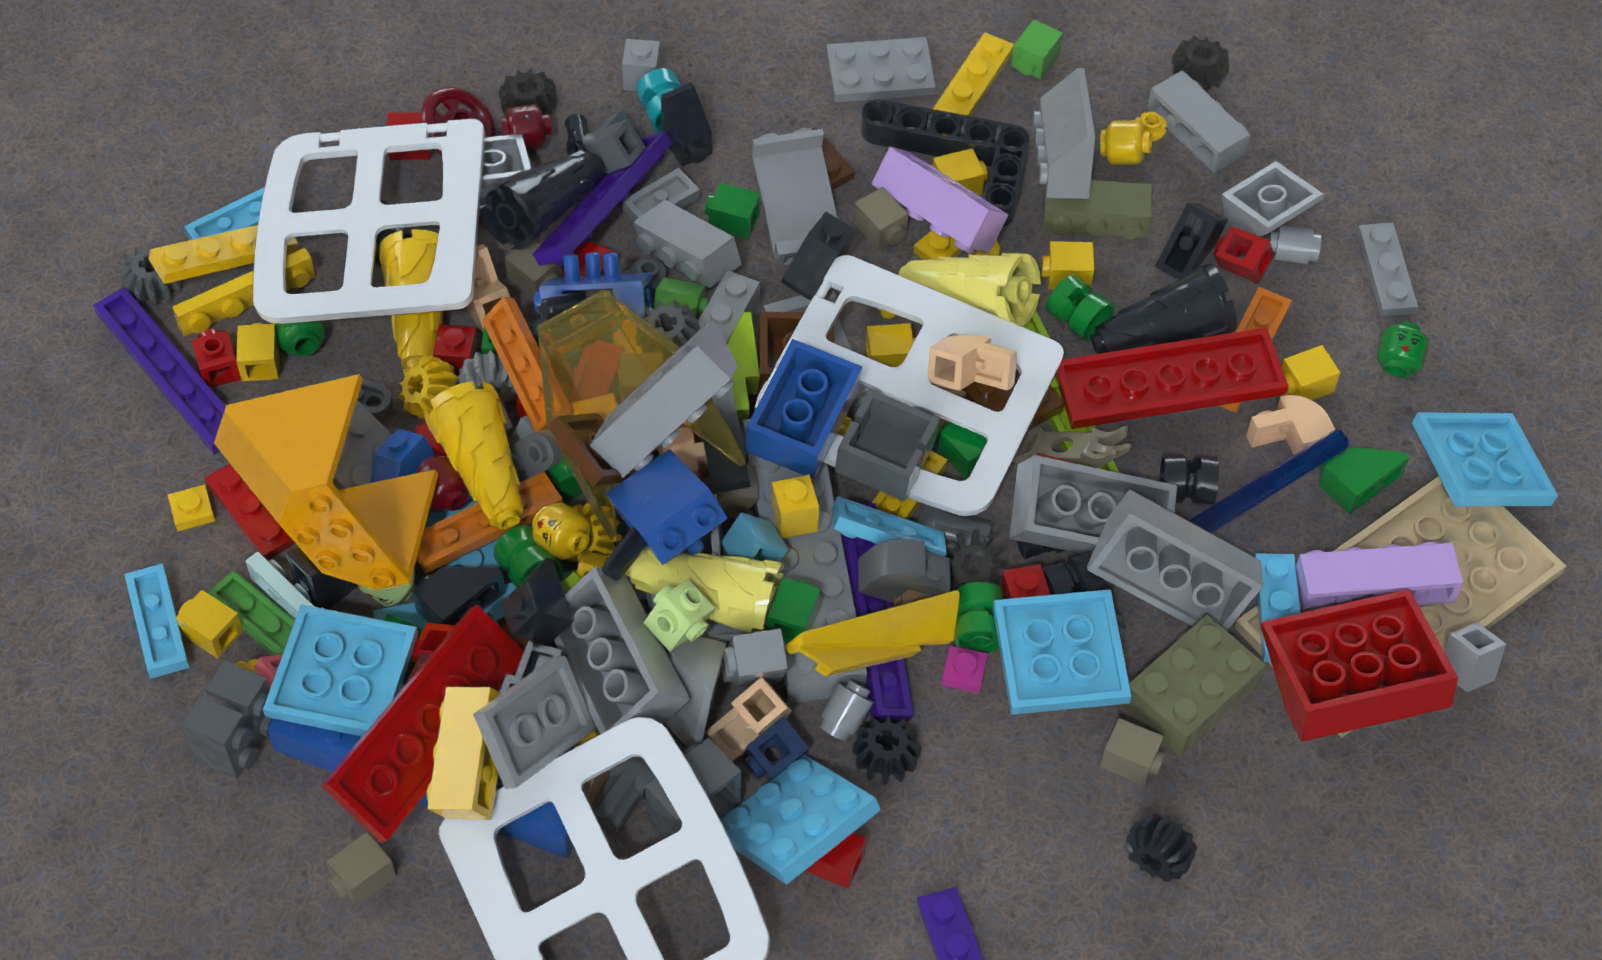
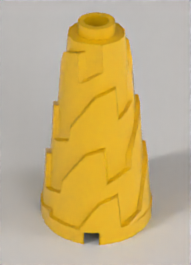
(409, 263)
(474, 438)

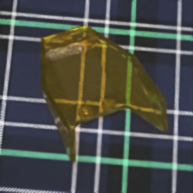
(594, 362)

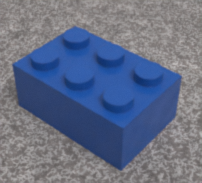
(803, 409)

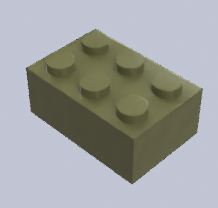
(1194, 685)

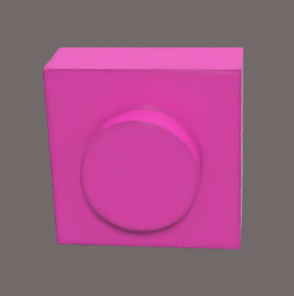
(964, 669)

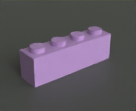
(940, 201)
(1359, 573)

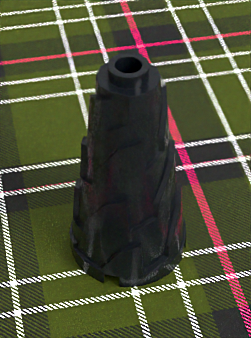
(533, 199)
(1174, 313)

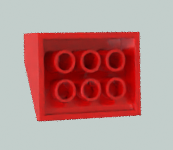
(1358, 665)

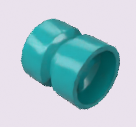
(649, 93)

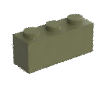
(1110, 210)

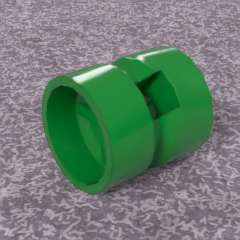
(1075, 304)
(520, 555)
(975, 617)

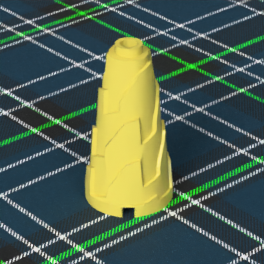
(986, 282)
(735, 586)

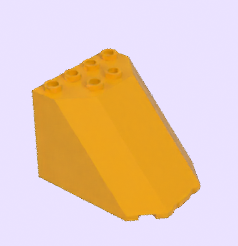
(289, 455)

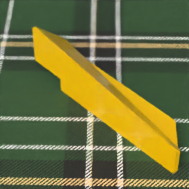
(880, 635)

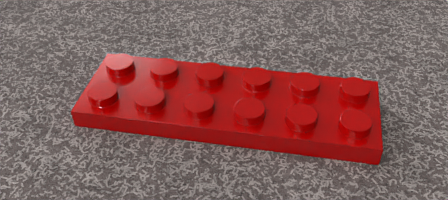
(1170, 378)
(394, 758)

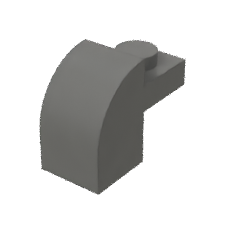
(615, 142)
(902, 565)

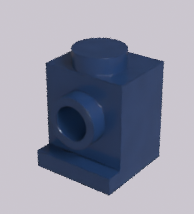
(779, 737)

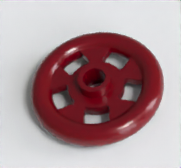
(450, 99)

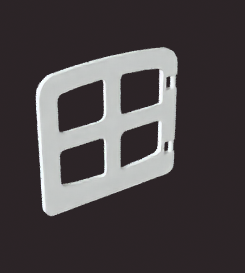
(456, 214)
(908, 383)
(609, 882)

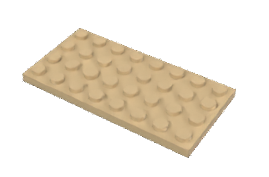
(1495, 554)

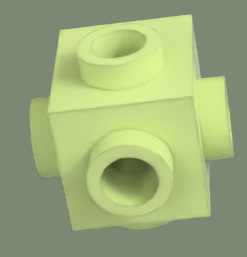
(679, 615)

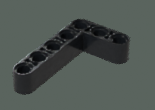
(961, 132)

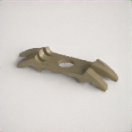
(1084, 447)

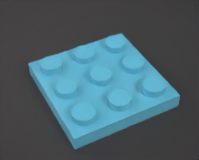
(1484, 459)
(1061, 652)
(339, 670)
(797, 818)

